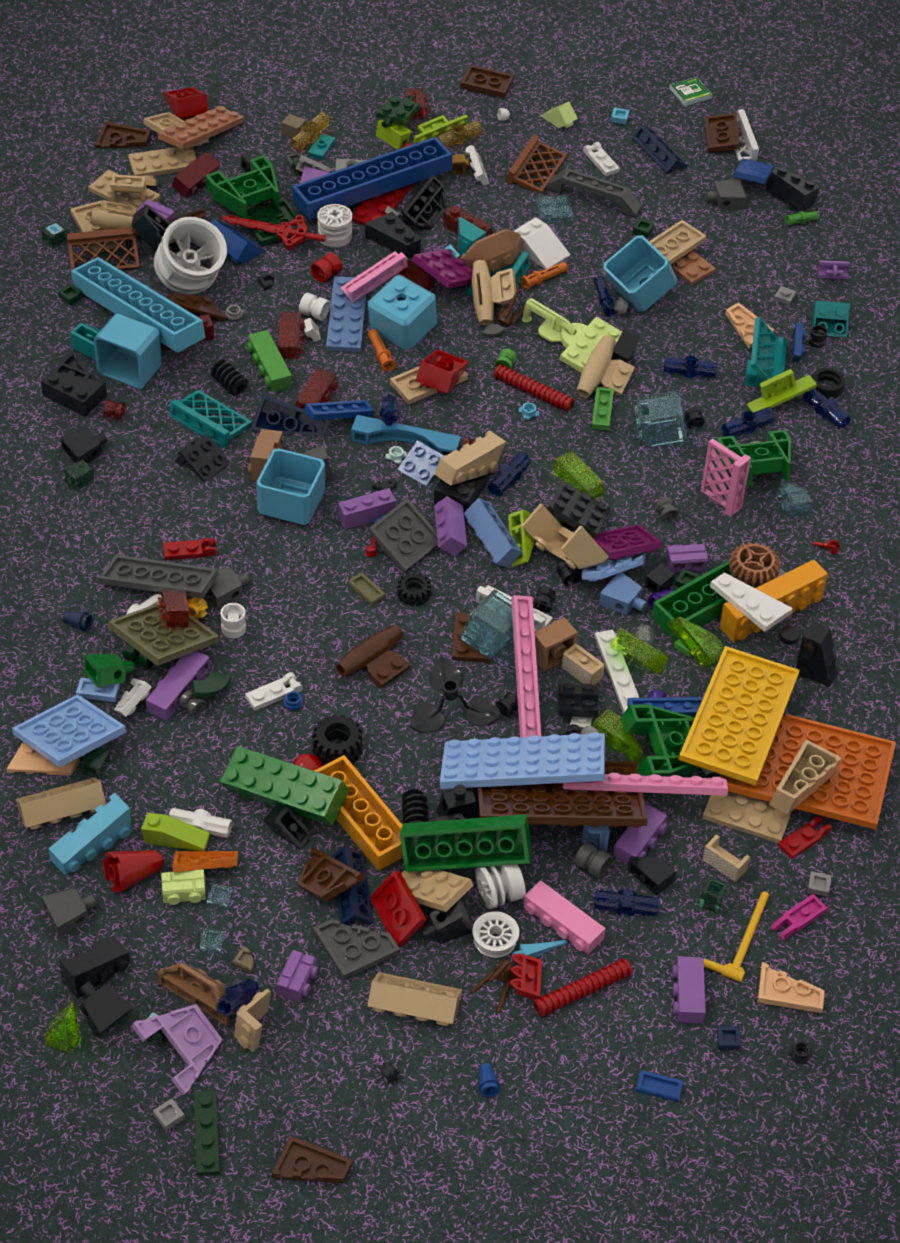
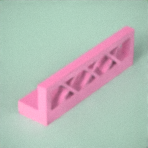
(374, 276)

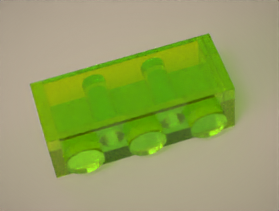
(576, 472)

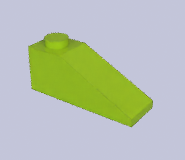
(521, 537)
(171, 832)

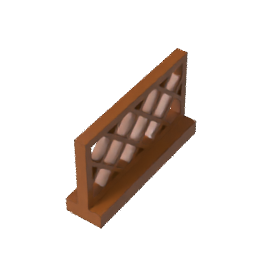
(525, 160)
(104, 237)

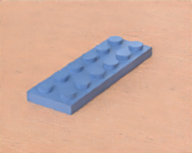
(345, 319)

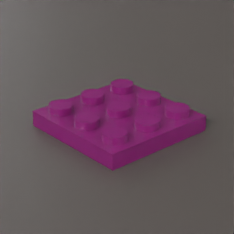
(444, 267)
(627, 541)

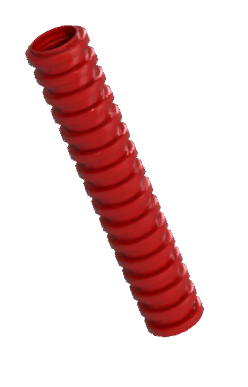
(534, 388)
(584, 986)

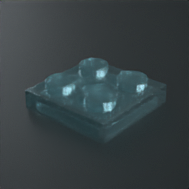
(554, 208)

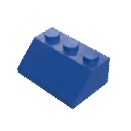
(238, 246)

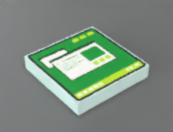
(690, 91)

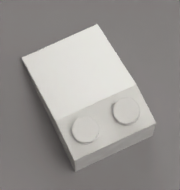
(541, 244)

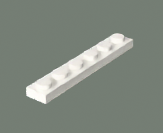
(616, 668)

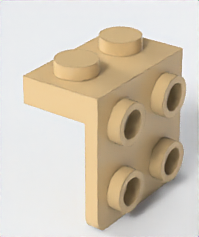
(247, 1026)

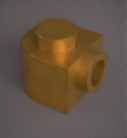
(459, 164)

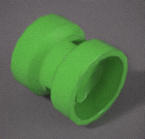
(506, 357)

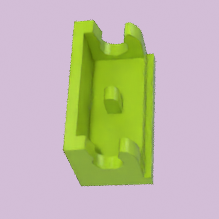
(394, 134)

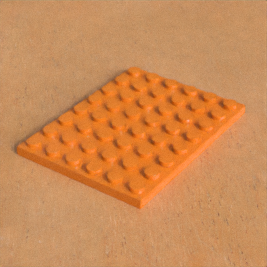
(851, 793)

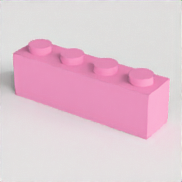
(563, 917)

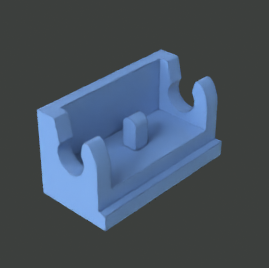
(597, 835)

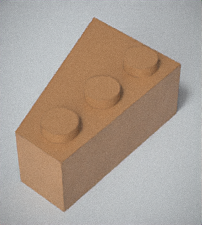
(264, 445)

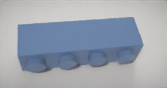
(493, 533)

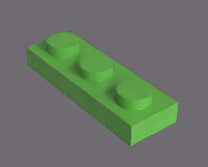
(602, 408)

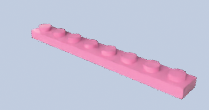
(526, 666)
(654, 784)

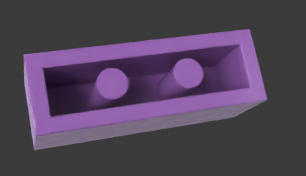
(365, 508)
(450, 526)
(638, 840)
(689, 989)

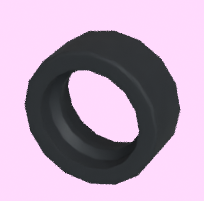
(833, 375)

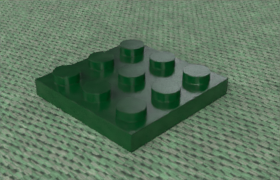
(271, 214)

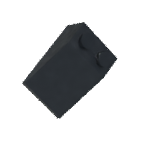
(464, 493)

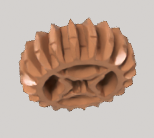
(753, 569)

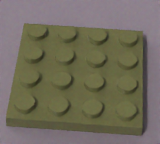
(161, 643)

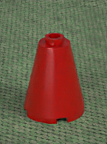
(130, 867)

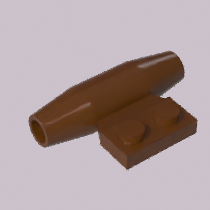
(376, 657)

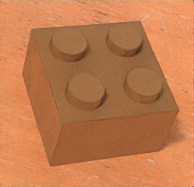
(553, 642)

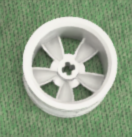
(182, 270)

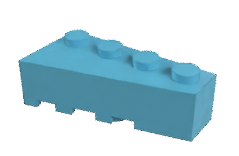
(92, 836)

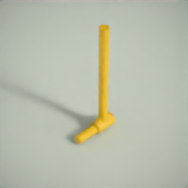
(735, 971)

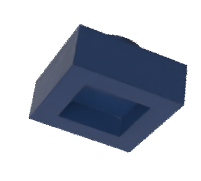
(728, 1038)

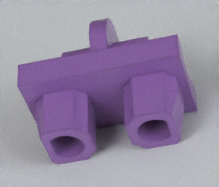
(833, 269)

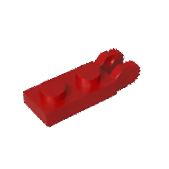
(190, 549)
(804, 837)

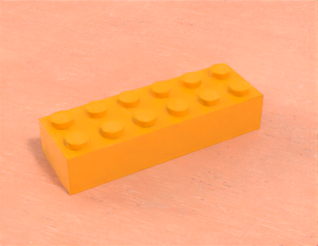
(794, 588)
(366, 816)

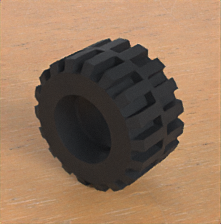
(337, 728)

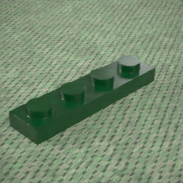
(206, 1133)

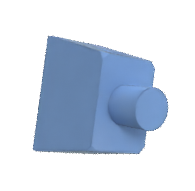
(622, 595)

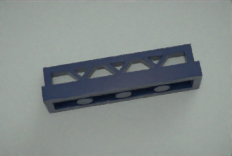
(657, 149)
(349, 900)

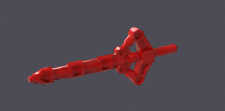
(282, 231)

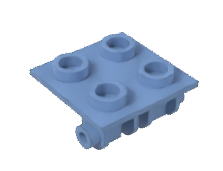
(421, 463)

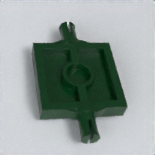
(398, 110)

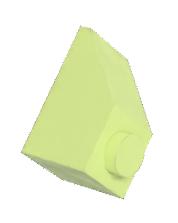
(561, 115)

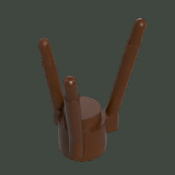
(506, 316)
(501, 973)

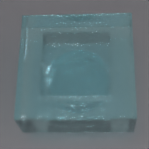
(219, 896)
(212, 941)

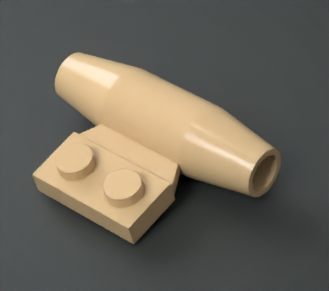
(112, 216)
(491, 290)
(603, 370)

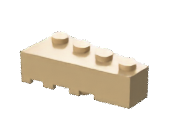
(471, 460)
(805, 775)

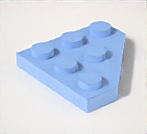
(612, 567)

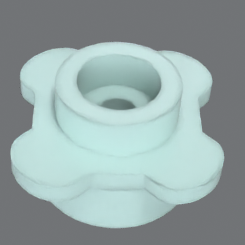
(396, 454)

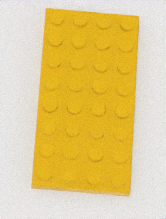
(739, 715)

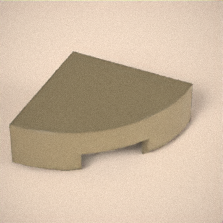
(244, 960)

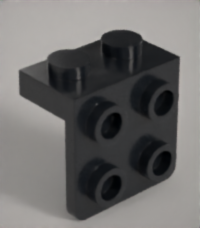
(203, 457)

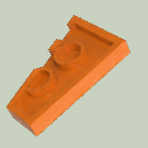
(204, 860)

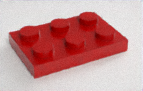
(398, 908)

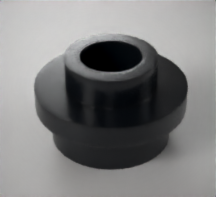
(800, 1046)
(389, 1072)

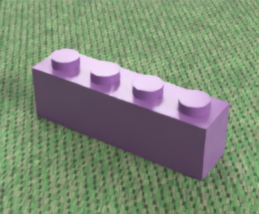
(165, 697)

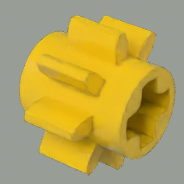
(197, 607)

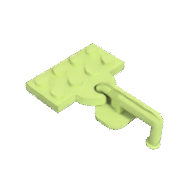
(575, 337)

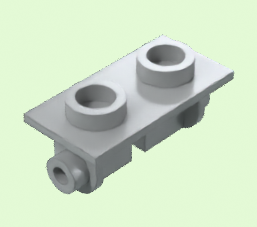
(307, 162)

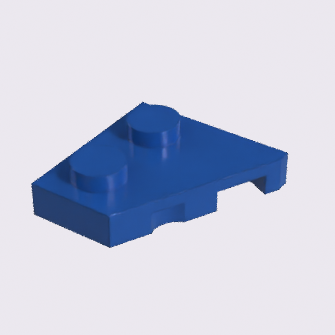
(797, 348)

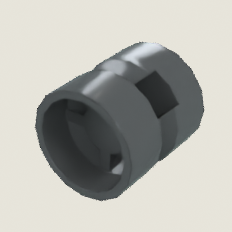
(591, 859)

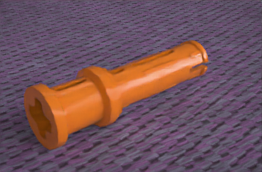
(538, 277)
(383, 354)

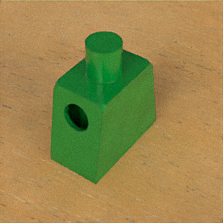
(106, 669)

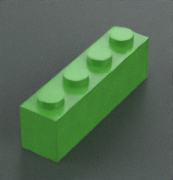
(269, 361)

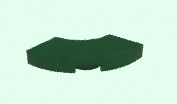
(210, 686)

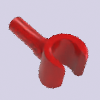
(833, 545)
(371, 550)

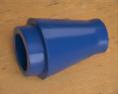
(488, 1082)

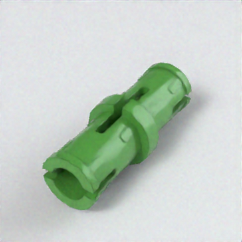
(801, 217)

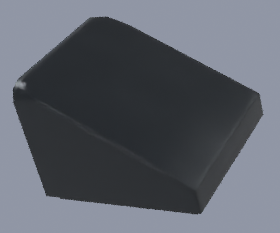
(245, 161)

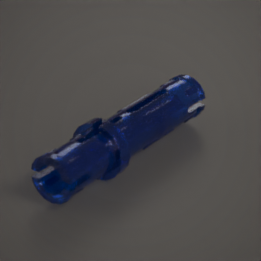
(605, 300)

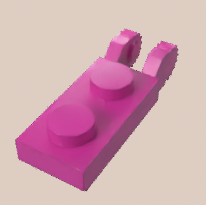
(800, 916)

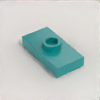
(321, 146)

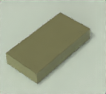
(366, 589)

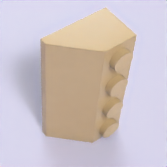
(60, 803)
(414, 998)

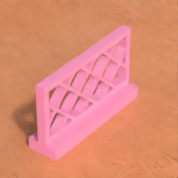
(736, 482)

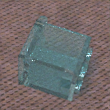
(660, 419)
(490, 625)

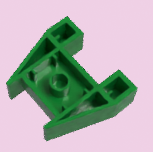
(245, 189)
(765, 456)
(667, 735)

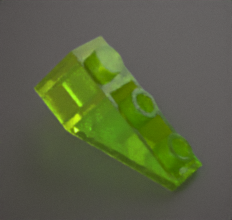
(638, 650)
(615, 735)
(64, 1029)

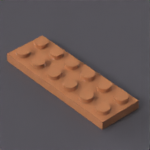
(201, 127)

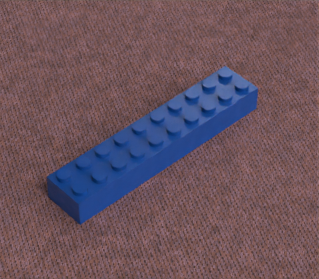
(373, 177)

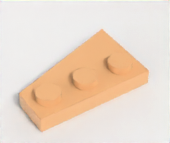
(743, 322)
(31, 762)
(784, 991)

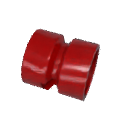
(326, 267)

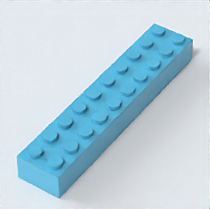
(135, 300)

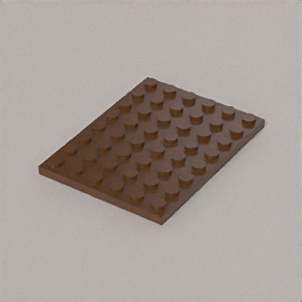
(560, 806)

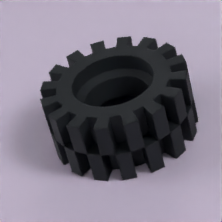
(410, 596)

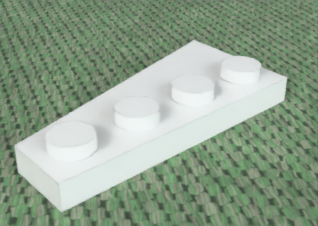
(751, 602)

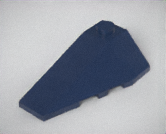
(285, 417)

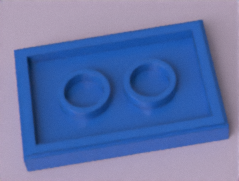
(753, 171)

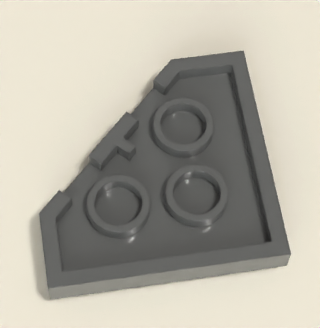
(354, 946)

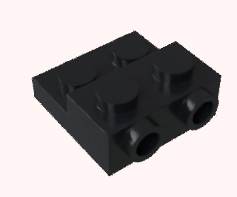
(577, 700)

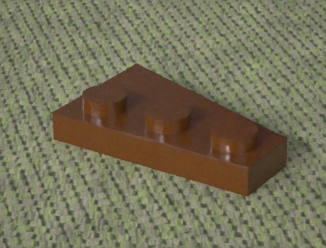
(122, 136)
(200, 304)
(310, 1163)

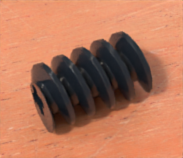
(229, 377)
(414, 806)

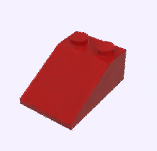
(186, 102)
(441, 371)

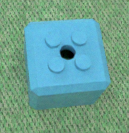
(640, 273)
(402, 312)
(128, 351)
(291, 486)

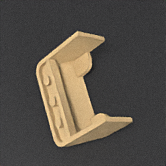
(575, 548)

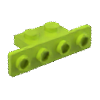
(437, 127)
(781, 389)

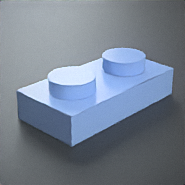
(88, 690)

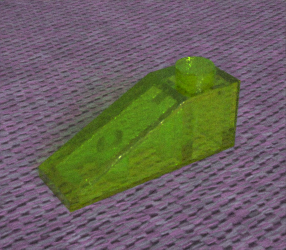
(700, 642)

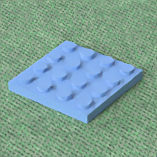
(68, 730)

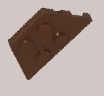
(326, 876)

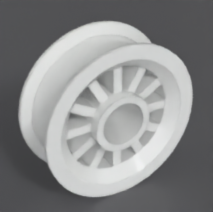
(499, 924)

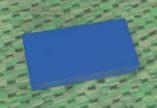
(659, 1086)

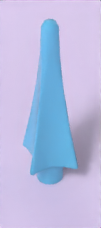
(539, 948)

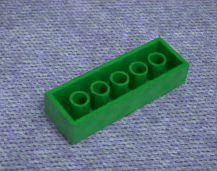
(693, 601)
(284, 783)
(466, 843)

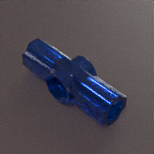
(690, 366)
(827, 408)
(389, 409)
(748, 422)
(509, 474)
(626, 902)
(236, 997)

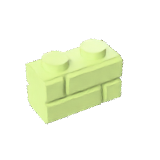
(183, 886)

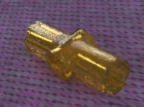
(310, 131)
(460, 133)

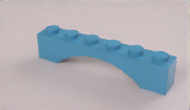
(372, 430)

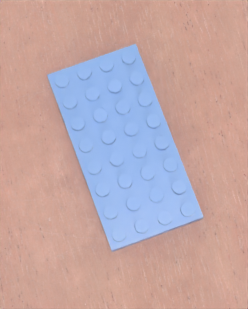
(523, 760)

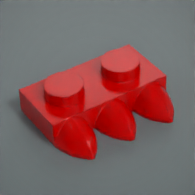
(528, 975)

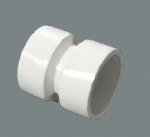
(314, 306)
(233, 620)

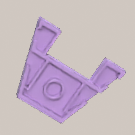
(191, 1037)

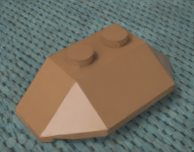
(496, 249)
(195, 988)

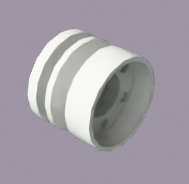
(335, 224)
(500, 883)

